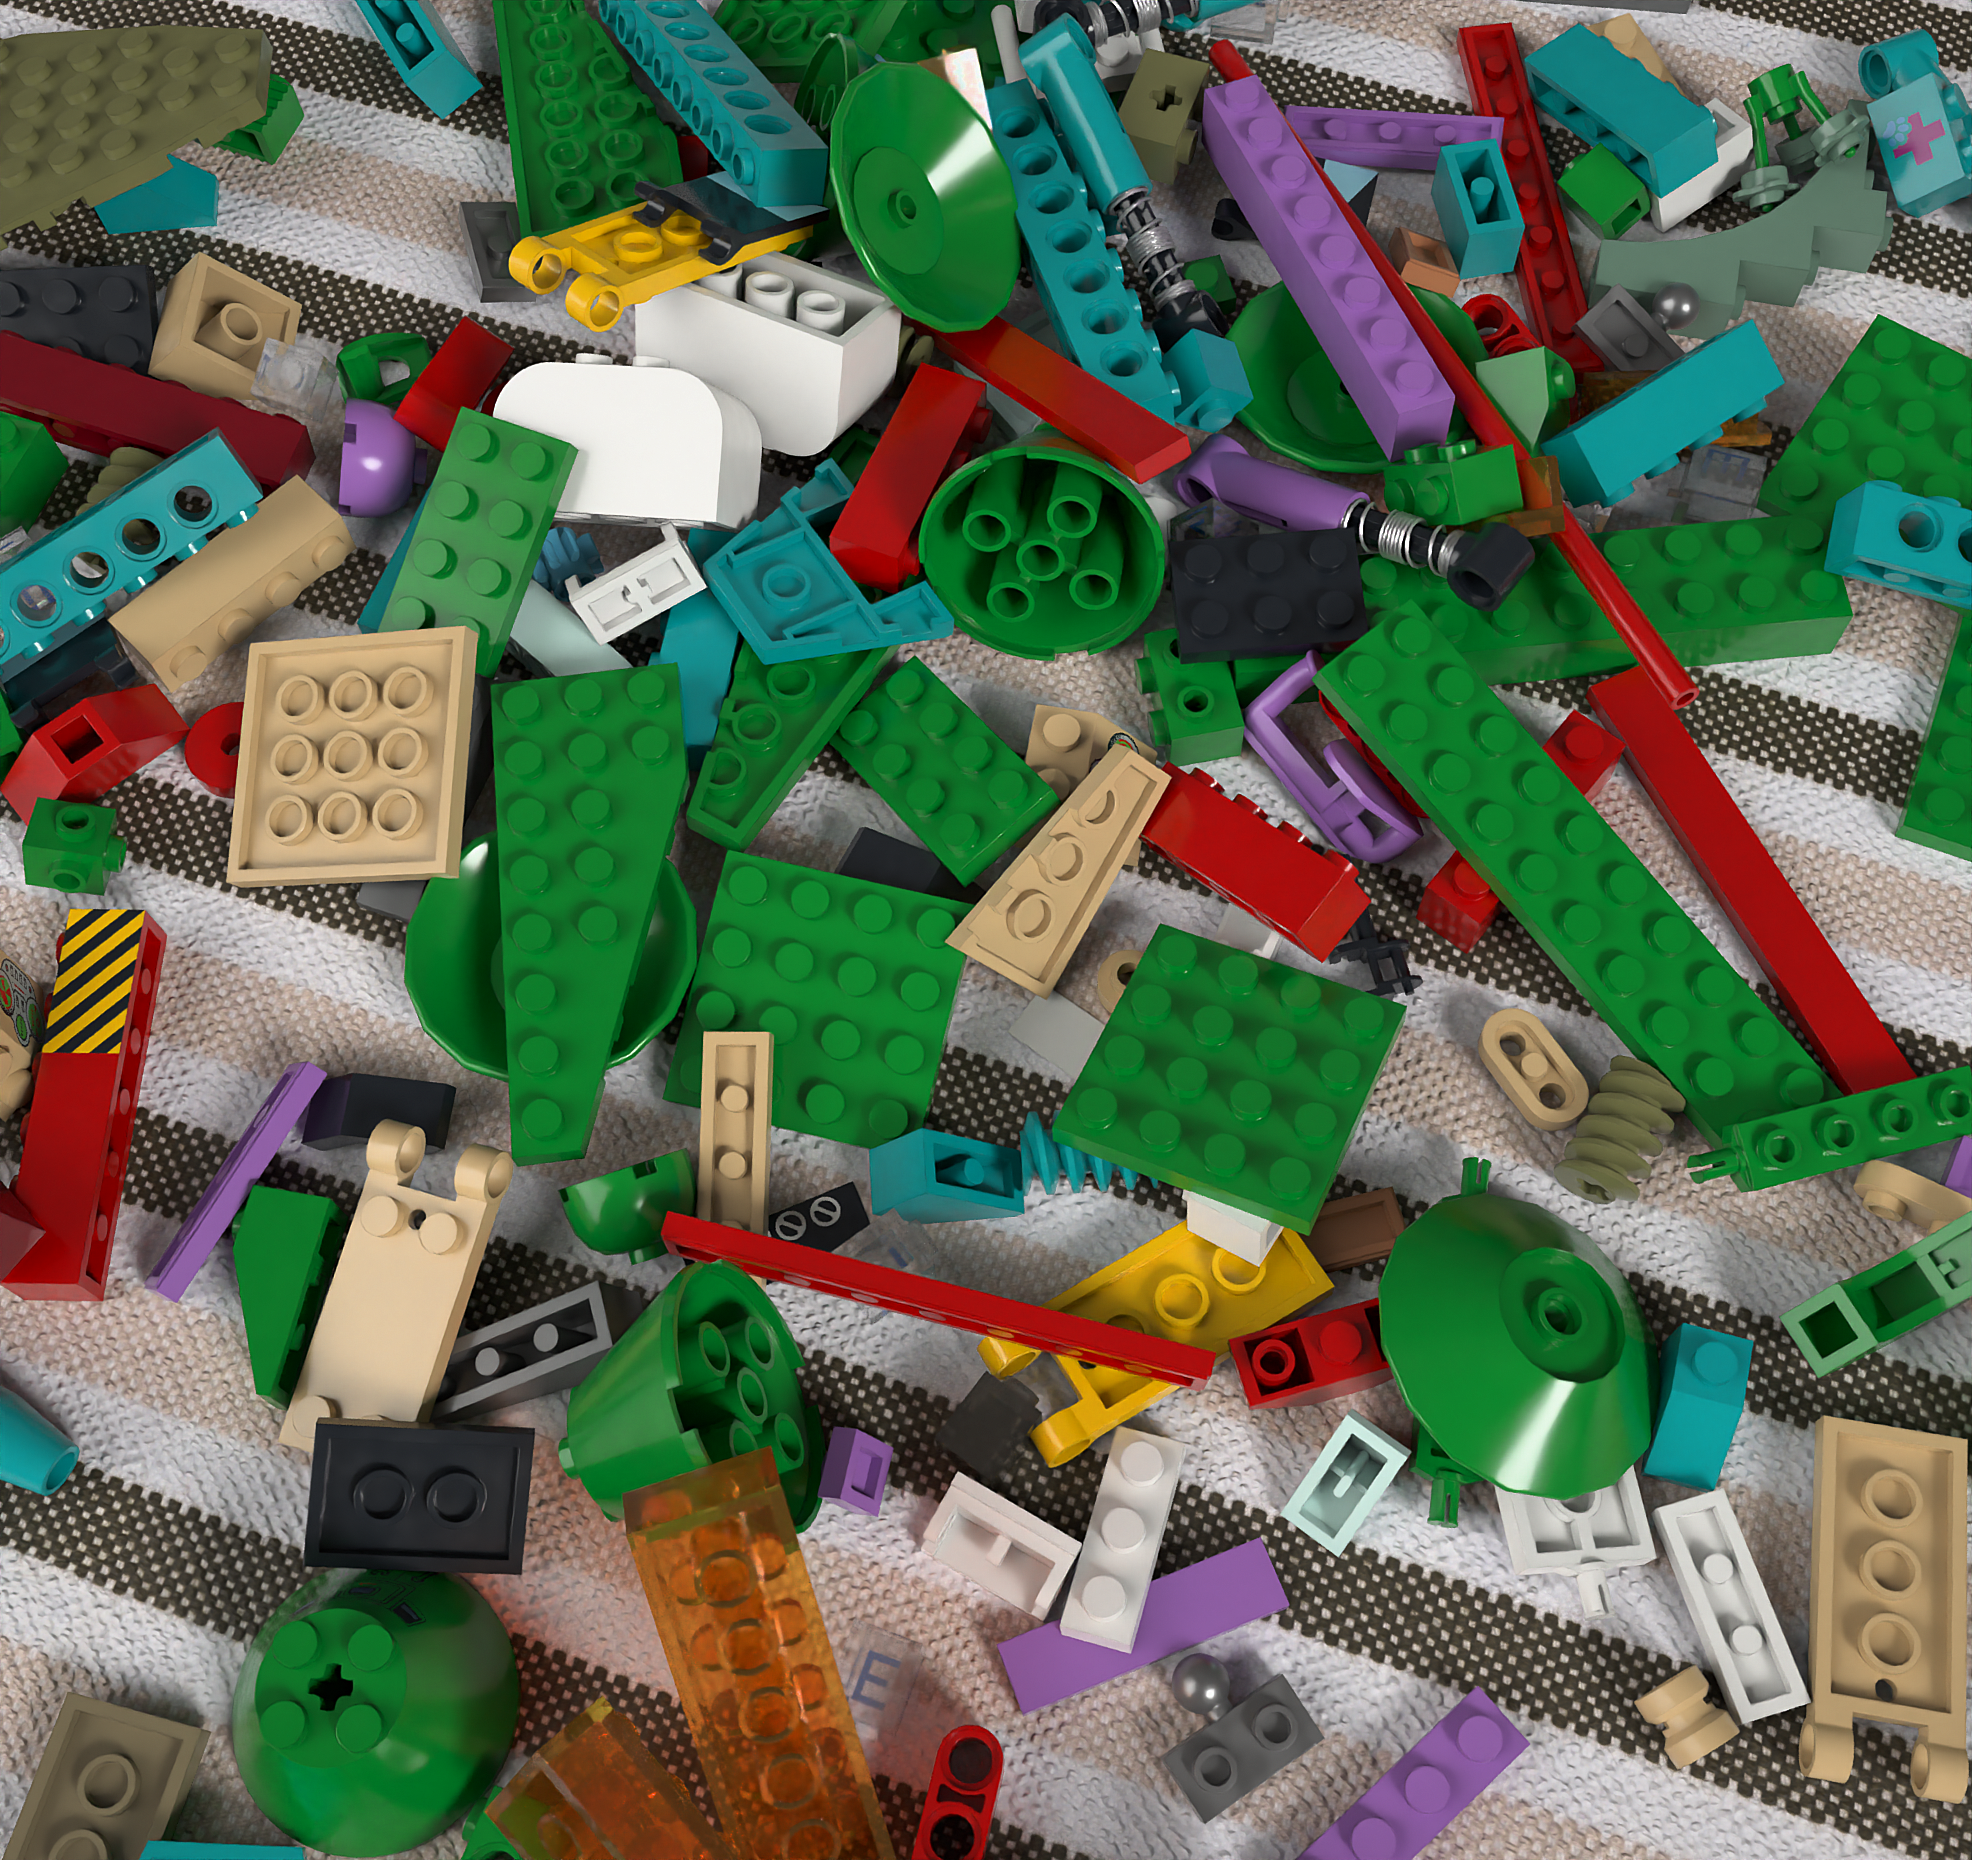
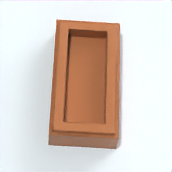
(1423, 261)
(1355, 1230)

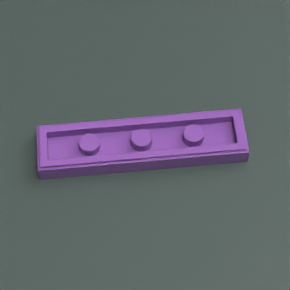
(1386, 136)
(234, 1181)
(1176, 1616)

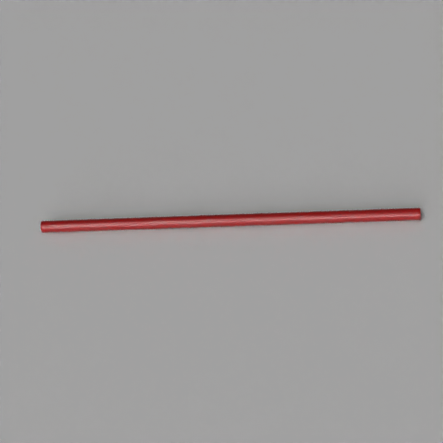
(1492, 430)

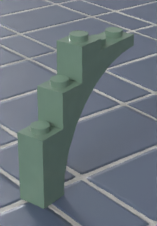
(1767, 260)

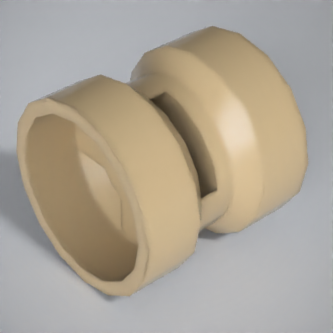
(1690, 1722)

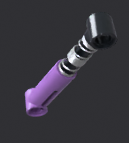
(1477, 565)

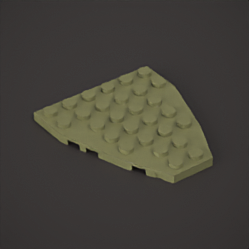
(108, 106)

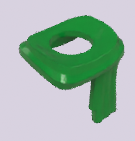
(360, 371)

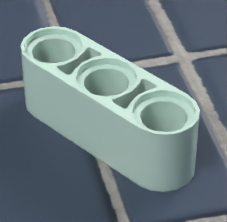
(555, 641)

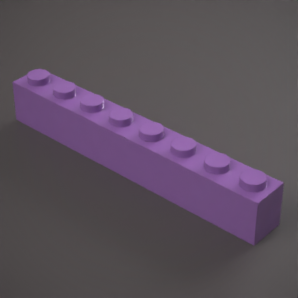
(1326, 269)

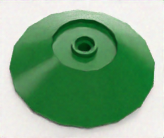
(925, 196)
(1298, 395)
(458, 964)
(1519, 1346)

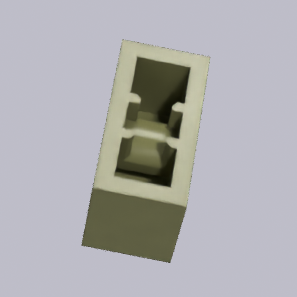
(1165, 111)

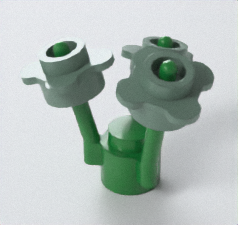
(1778, 98)

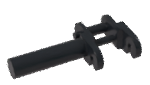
(1368, 950)

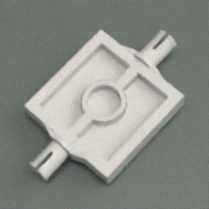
(1579, 1537)

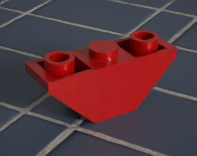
(93, 748)
(1312, 1358)

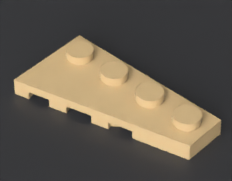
(1057, 883)

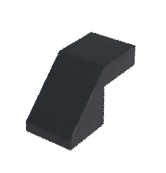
(902, 865)
(353, 1104)

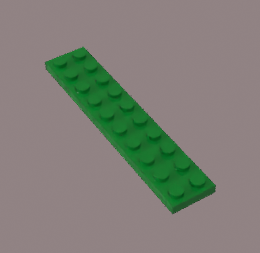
(1568, 876)

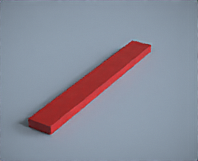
(1545, 258)
(1065, 397)
(1748, 885)
(940, 1302)

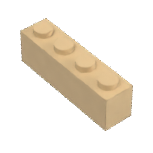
(233, 584)

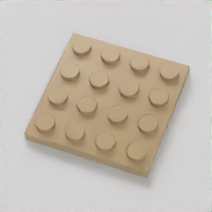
(353, 758)

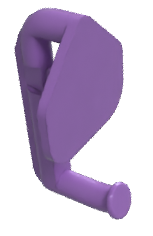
(1329, 804)

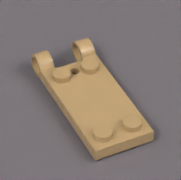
(397, 1288)
(1888, 1599)

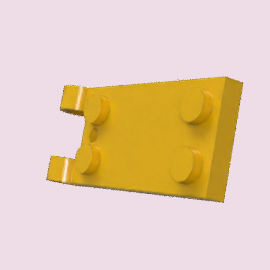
(625, 261)
(1173, 1291)

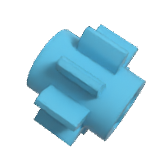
(564, 557)

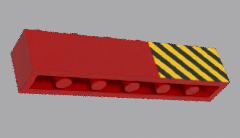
(86, 1100)

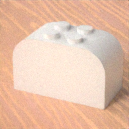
(782, 339)
(647, 442)

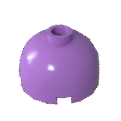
(377, 461)

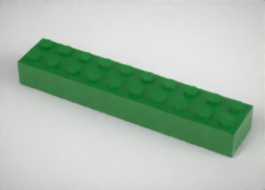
(1705, 587)

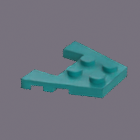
(796, 596)

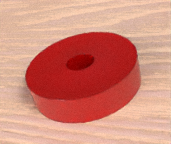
(209, 748)

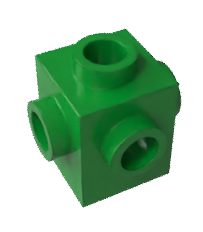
(72, 847)

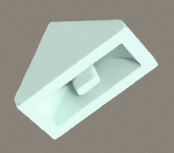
(1345, 1482)

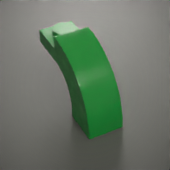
(1885, 1301)

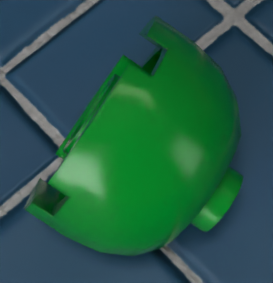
(629, 1206)

